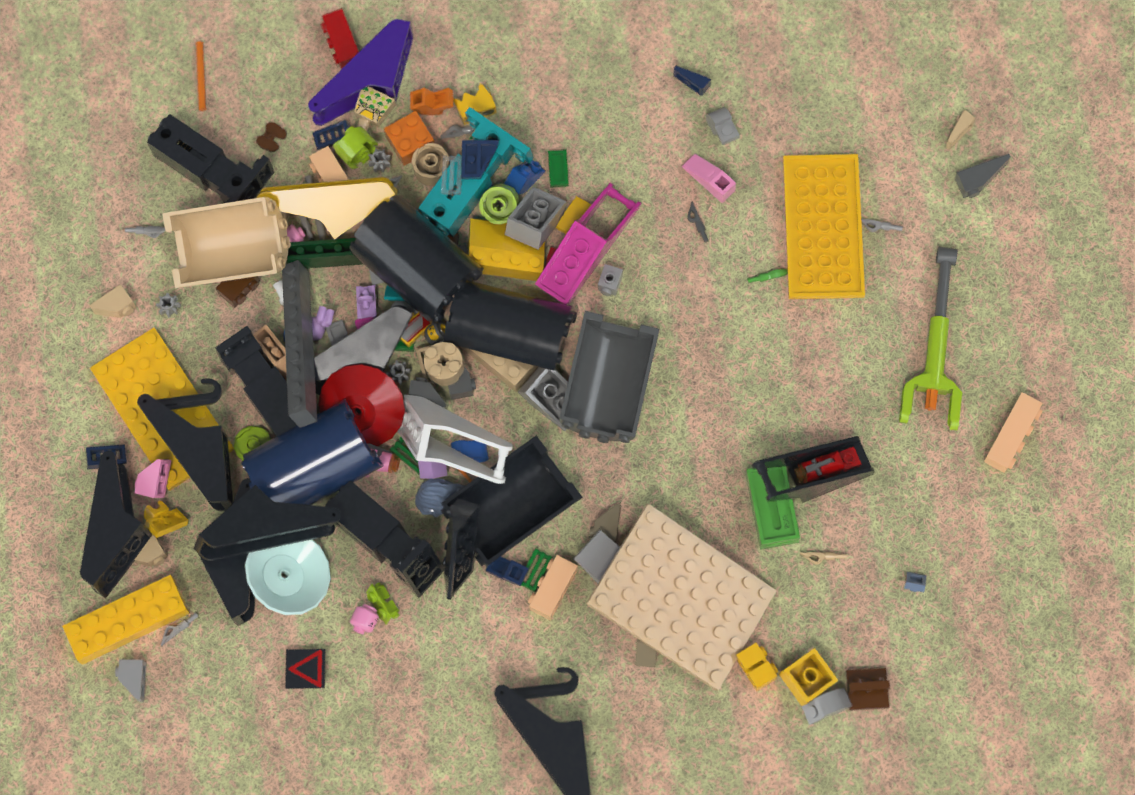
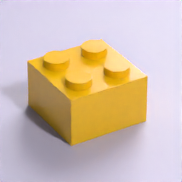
(808, 677)

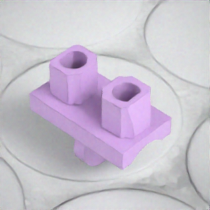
(366, 302)

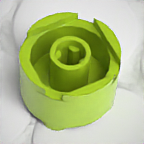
(355, 146)
(493, 212)

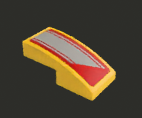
(414, 329)

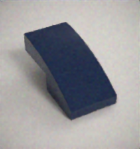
(508, 570)

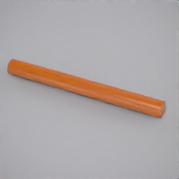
(200, 76)

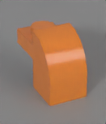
(431, 103)

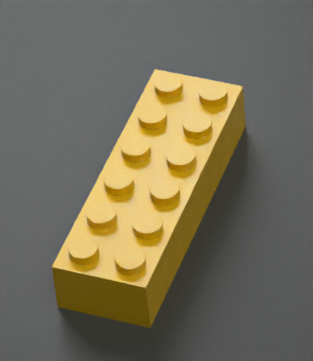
(126, 619)

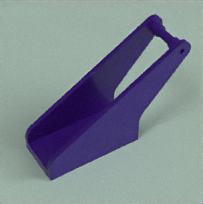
(375, 66)

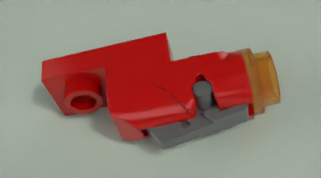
(827, 465)

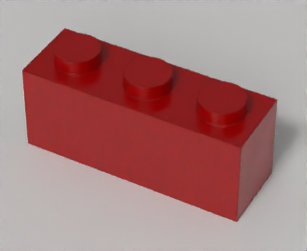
(339, 37)

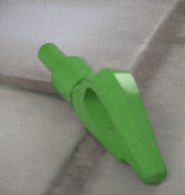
(768, 276)

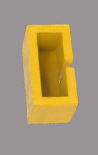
(756, 666)

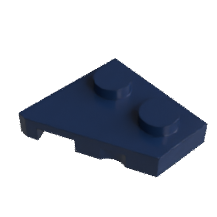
(476, 157)

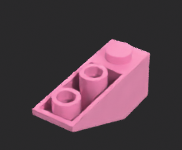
(710, 177)

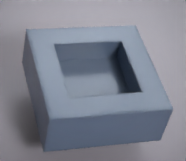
(915, 582)

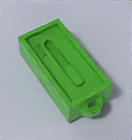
(773, 520)

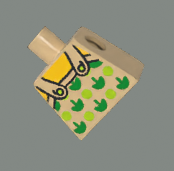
(372, 107)

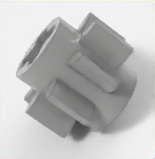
(377, 156)
(166, 309)
(398, 367)

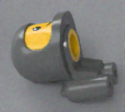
(435, 333)

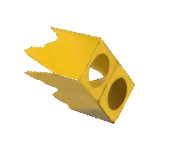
(480, 103)

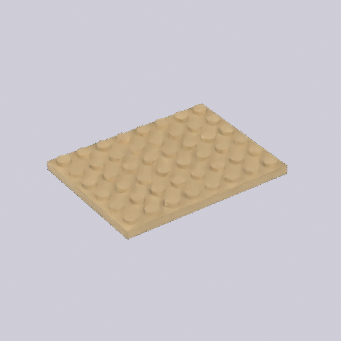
(681, 597)

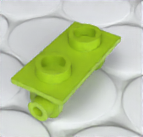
(386, 610)

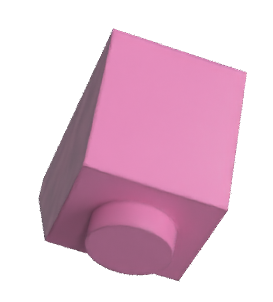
(153, 479)

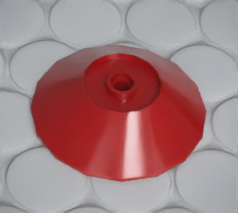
(373, 394)

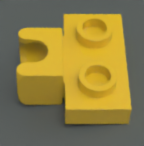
(162, 521)

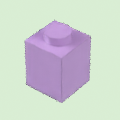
(432, 469)

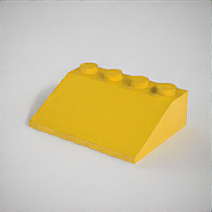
(503, 254)

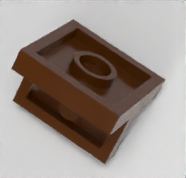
(868, 689)

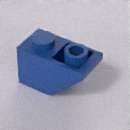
(524, 176)

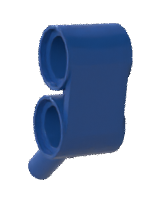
(472, 449)

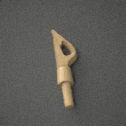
(821, 556)

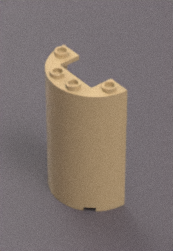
(228, 241)

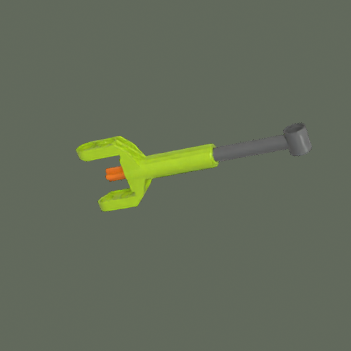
(933, 379)

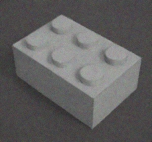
(535, 218)

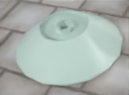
(305, 580)

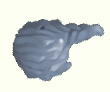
(432, 494)

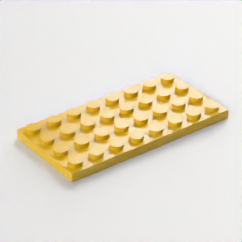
(823, 226)
(150, 369)

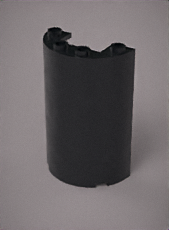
(413, 257)
(509, 324)
(520, 506)

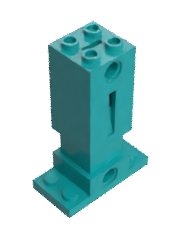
(459, 207)

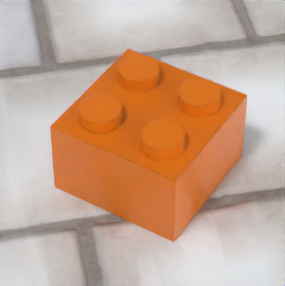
(407, 136)

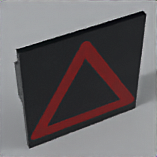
(305, 668)

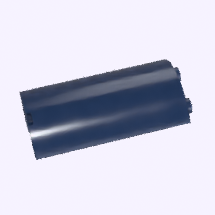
(312, 459)

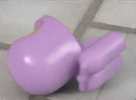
(321, 321)

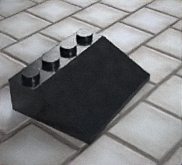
(460, 544)

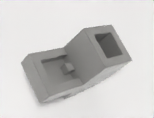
(722, 125)
(826, 705)

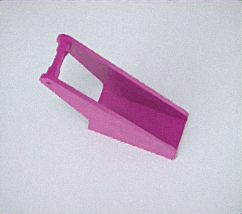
(581, 251)

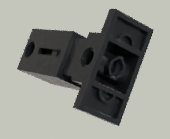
(206, 162)
(262, 384)
(386, 538)

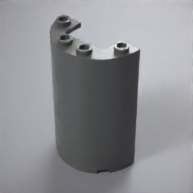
(608, 379)

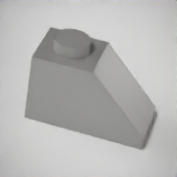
(132, 676)

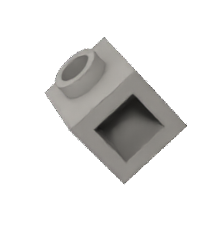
(610, 280)

